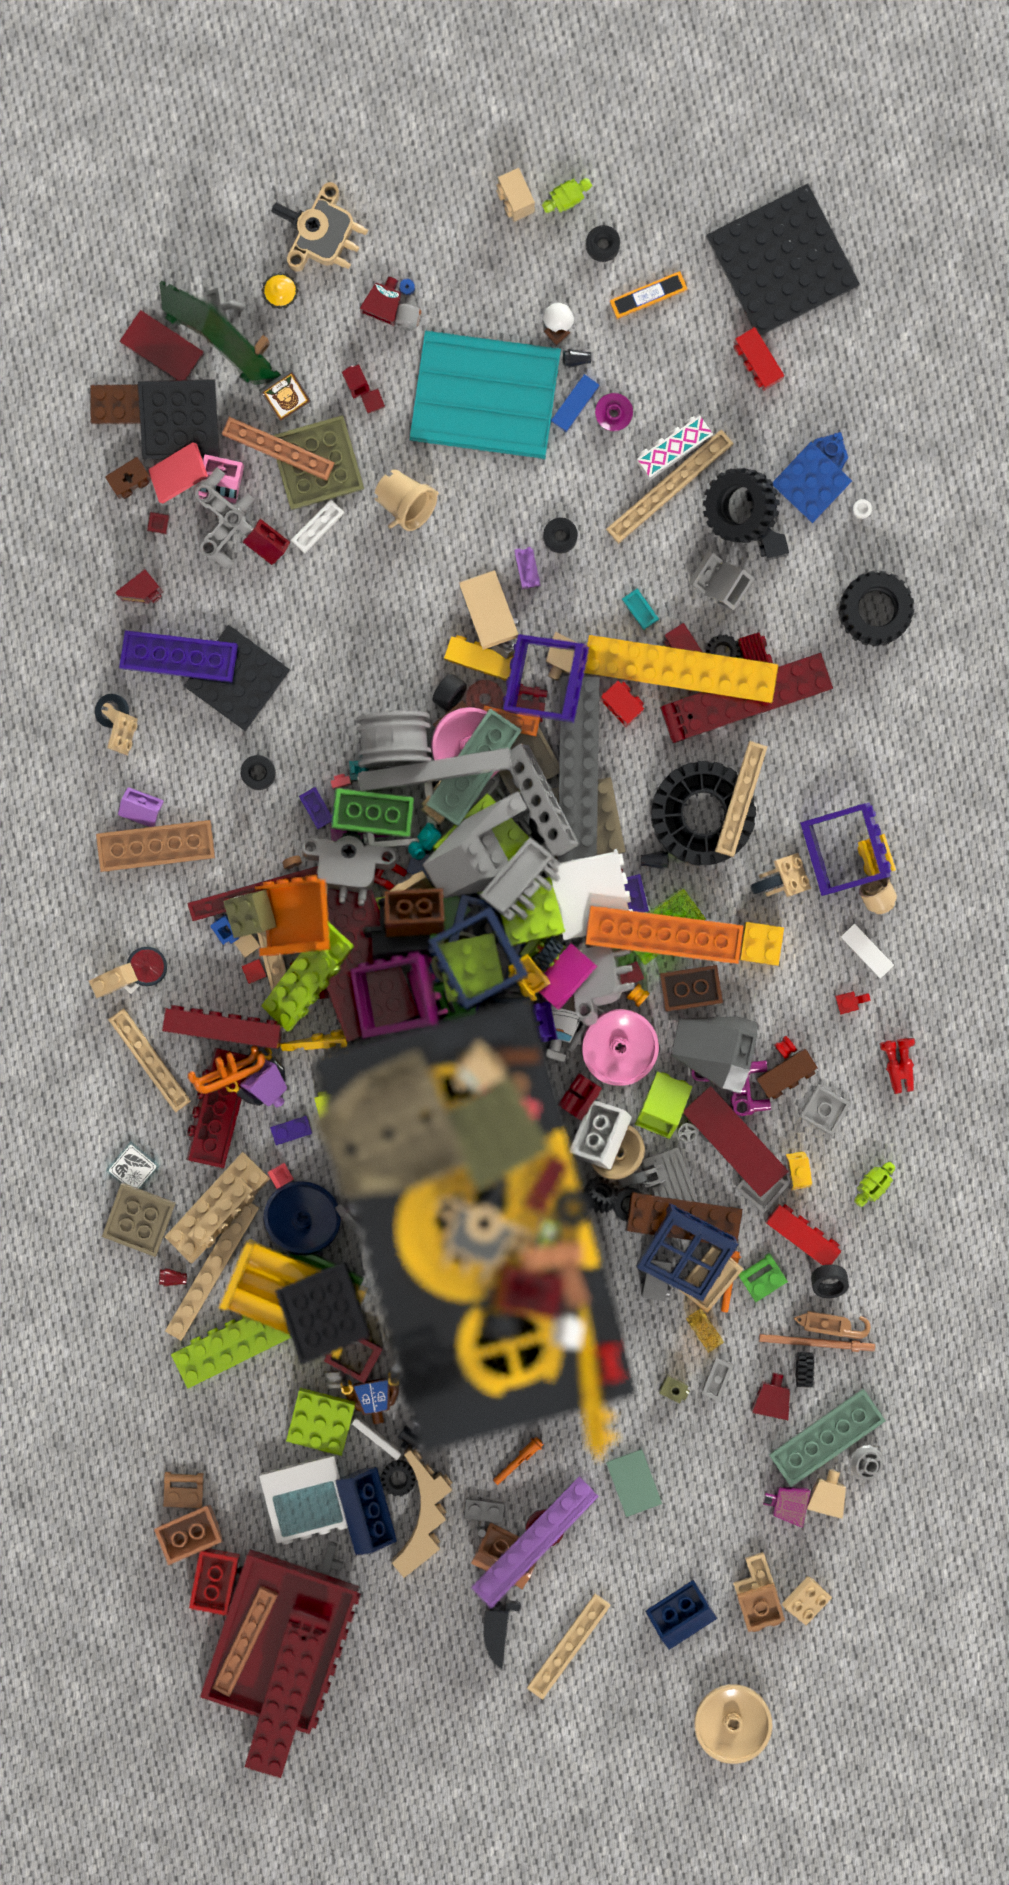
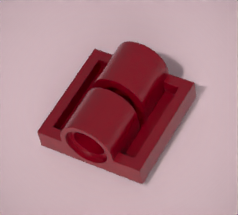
(580, 1096)

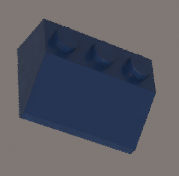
(681, 1614)

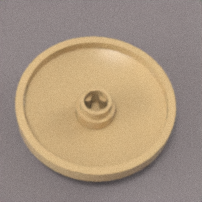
(733, 1724)

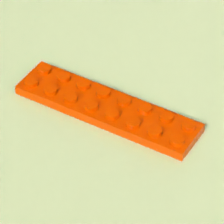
(664, 934)

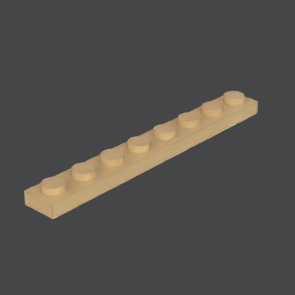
(210, 1273)

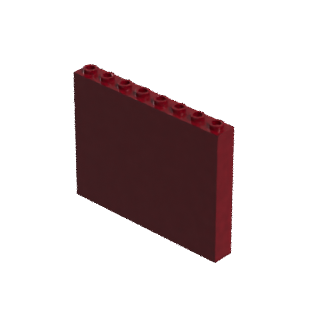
(295, 1587)

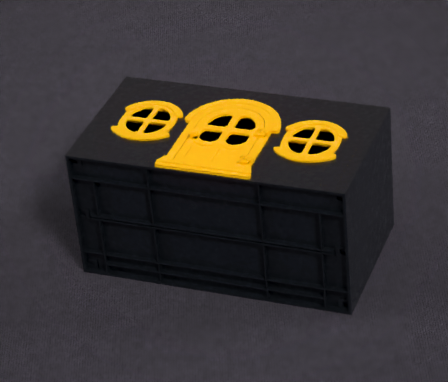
(429, 1296)

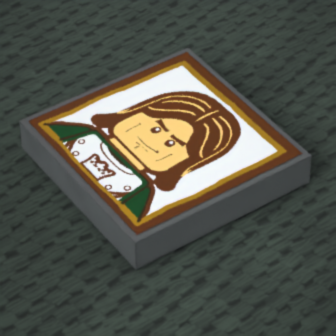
(285, 395)

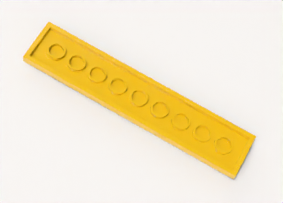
(681, 668)

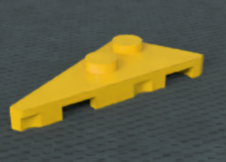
(317, 1041)

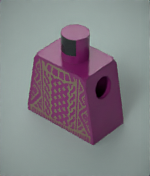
(789, 1504)

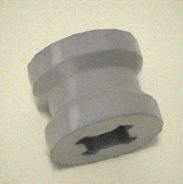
(688, 1130)
(334, 1379)

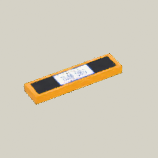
(648, 295)

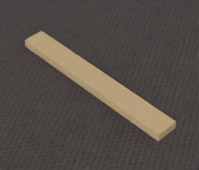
(669, 486)

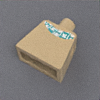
(478, 1069)

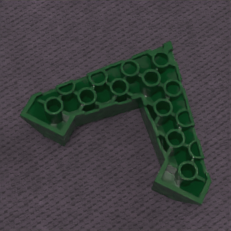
(216, 329)

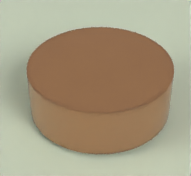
(292, 862)
(520, 1083)

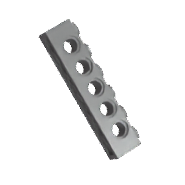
(540, 788)

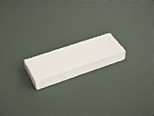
(317, 526)
(867, 951)
(376, 1437)

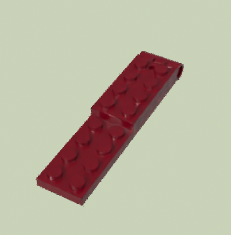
(712, 711)
(287, 1691)

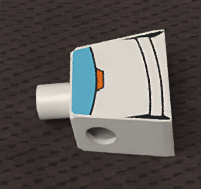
(565, 1024)

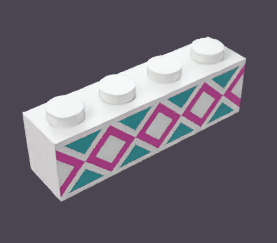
(674, 447)

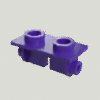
(543, 1013)

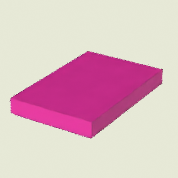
(566, 975)

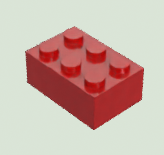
(214, 1581)

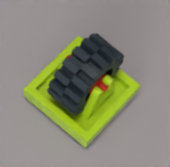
(543, 951)

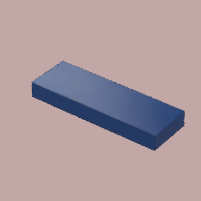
(575, 403)

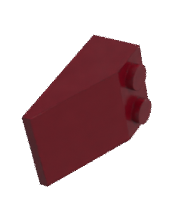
(528, 1291)

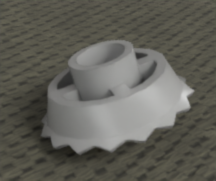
(860, 1463)

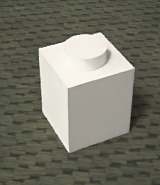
(567, 1332)

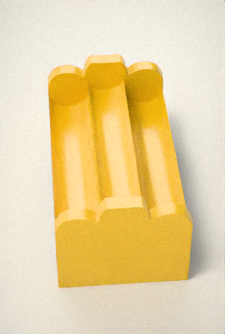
(256, 1279)

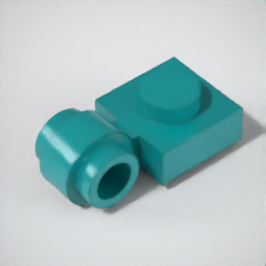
(428, 838)

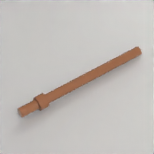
(854, 1345)

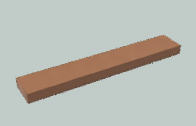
(278, 448)
(245, 1641)

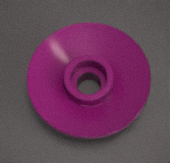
(615, 402)

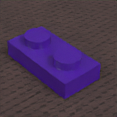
(316, 808)
(637, 894)
(291, 1130)

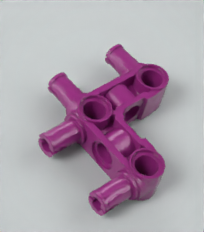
(745, 1096)

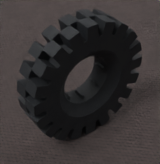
(668, 811)

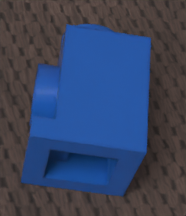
(221, 932)

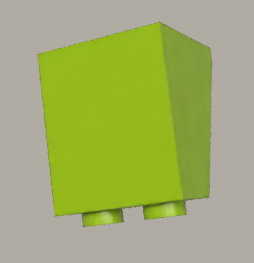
(663, 1105)

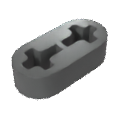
(634, 1178)

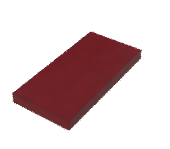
(161, 346)

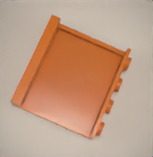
(299, 916)

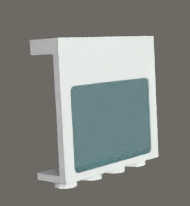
(303, 1499)

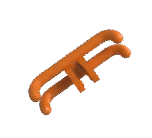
(229, 1073)

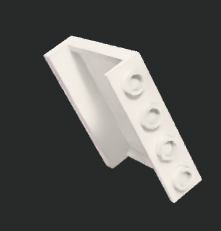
(586, 884)

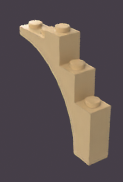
(423, 1543)

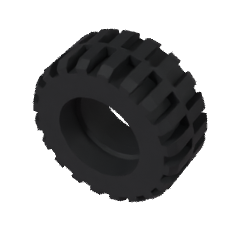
(718, 505)
(894, 590)

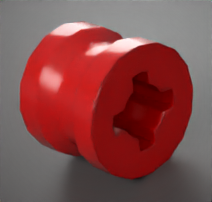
(785, 1047)

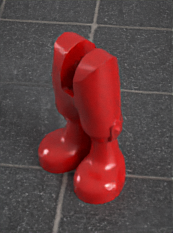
(900, 1070)

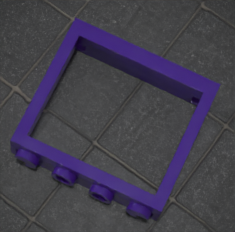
(574, 683)
(817, 859)

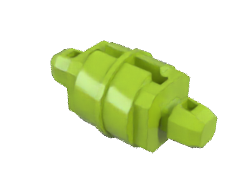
(566, 195)
(874, 1184)

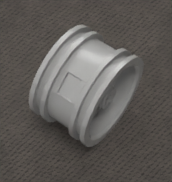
(393, 739)

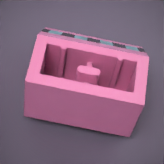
(230, 483)

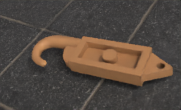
(831, 1325)

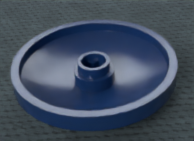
(301, 1218)

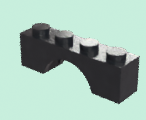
(773, 544)

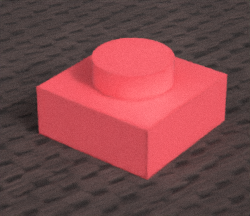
(340, 781)
(280, 1175)

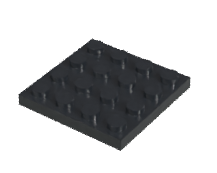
(176, 415)
(253, 682)
(323, 1313)

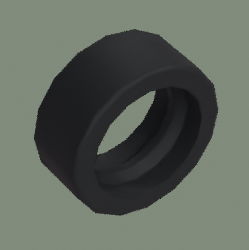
(829, 1272)

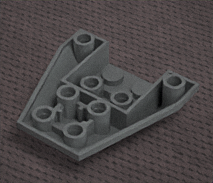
(717, 1049)

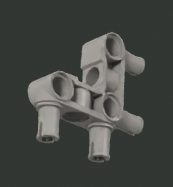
(222, 508)

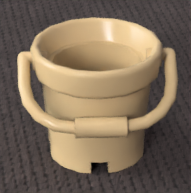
(406, 500)

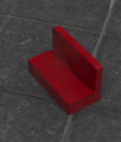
(266, 542)

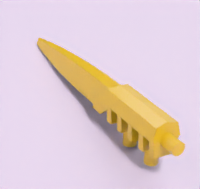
(591, 1394)

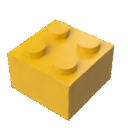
(761, 943)

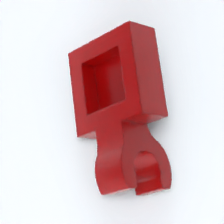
(849, 1002)

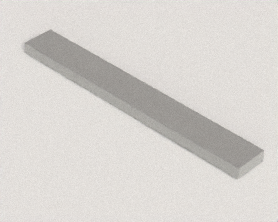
(435, 770)

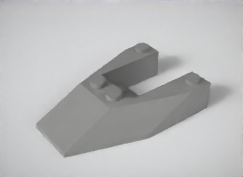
(472, 853)

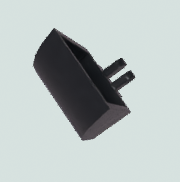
(496, 1629)

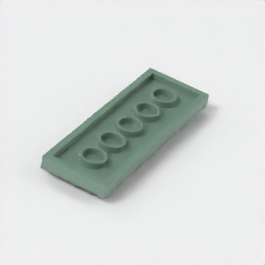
(456, 795)
(827, 1437)

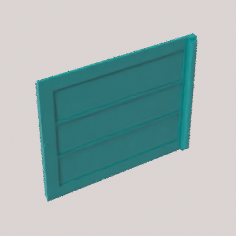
(485, 394)

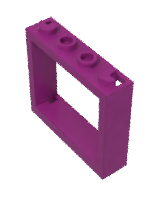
(363, 997)

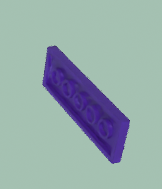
(178, 656)

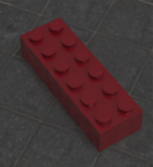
(222, 1028)

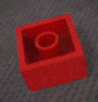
(622, 703)

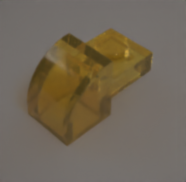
(704, 1330)

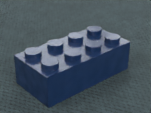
(366, 1511)

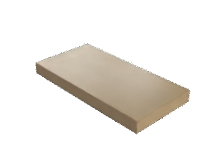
(488, 609)

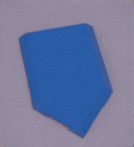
(833, 448)

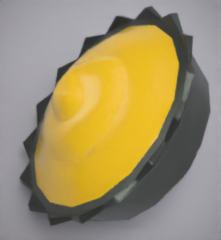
(279, 290)

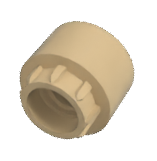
(878, 896)

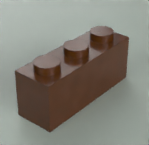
(787, 1074)

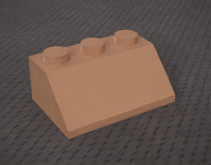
(189, 1534)
(493, 1546)

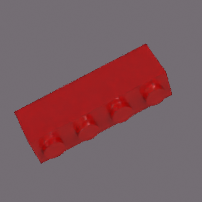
(802, 1235)

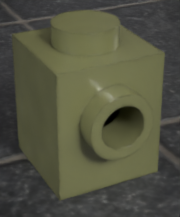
(674, 1389)

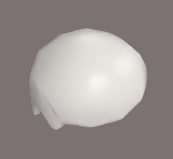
(558, 317)

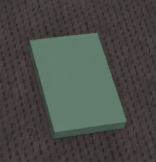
(634, 1482)

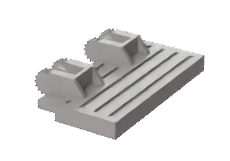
(520, 877)
(671, 1175)

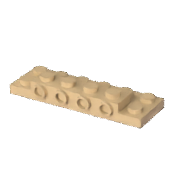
(217, 1207)

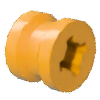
(638, 995)

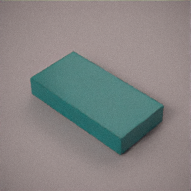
(640, 609)

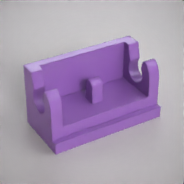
(527, 568)

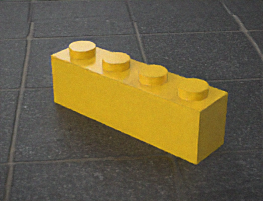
(477, 659)

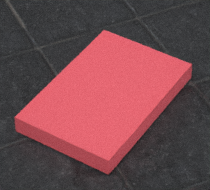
(177, 472)

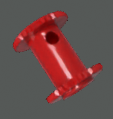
(609, 1362)

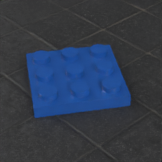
(811, 482)

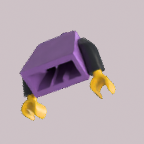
(265, 1085)

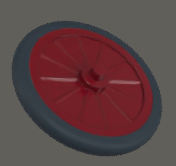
(148, 965)

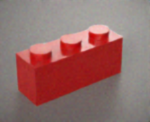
(758, 359)

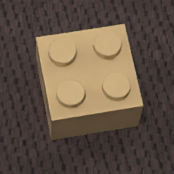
(516, 195)

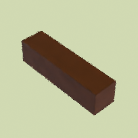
(516, 1056)

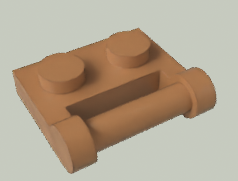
(183, 1496)

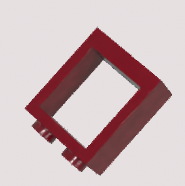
(377, 1349)

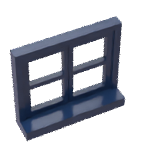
(701, 1230)

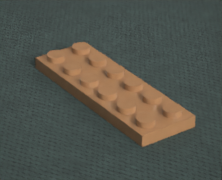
(155, 846)

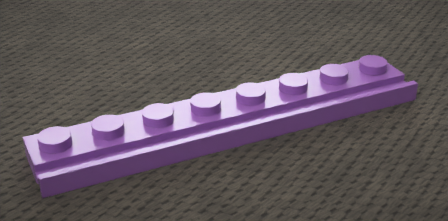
(534, 1542)

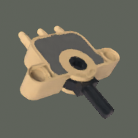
(329, 238)
(478, 1243)

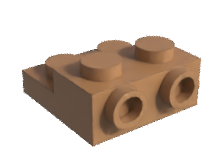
(761, 1608)

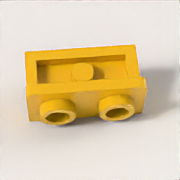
(866, 852)
(536, 978)

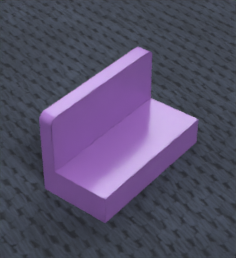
(140, 807)

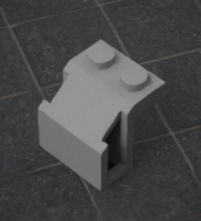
(721, 581)

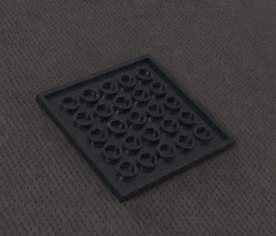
(782, 260)

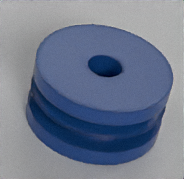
(407, 291)

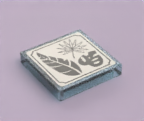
(133, 1166)

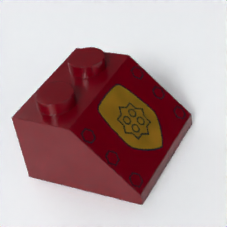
(140, 589)

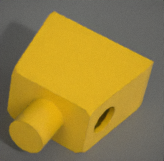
(799, 1170)

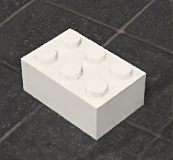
(600, 1134)

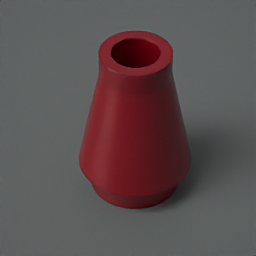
(171, 1277)

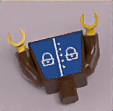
(372, 1397)

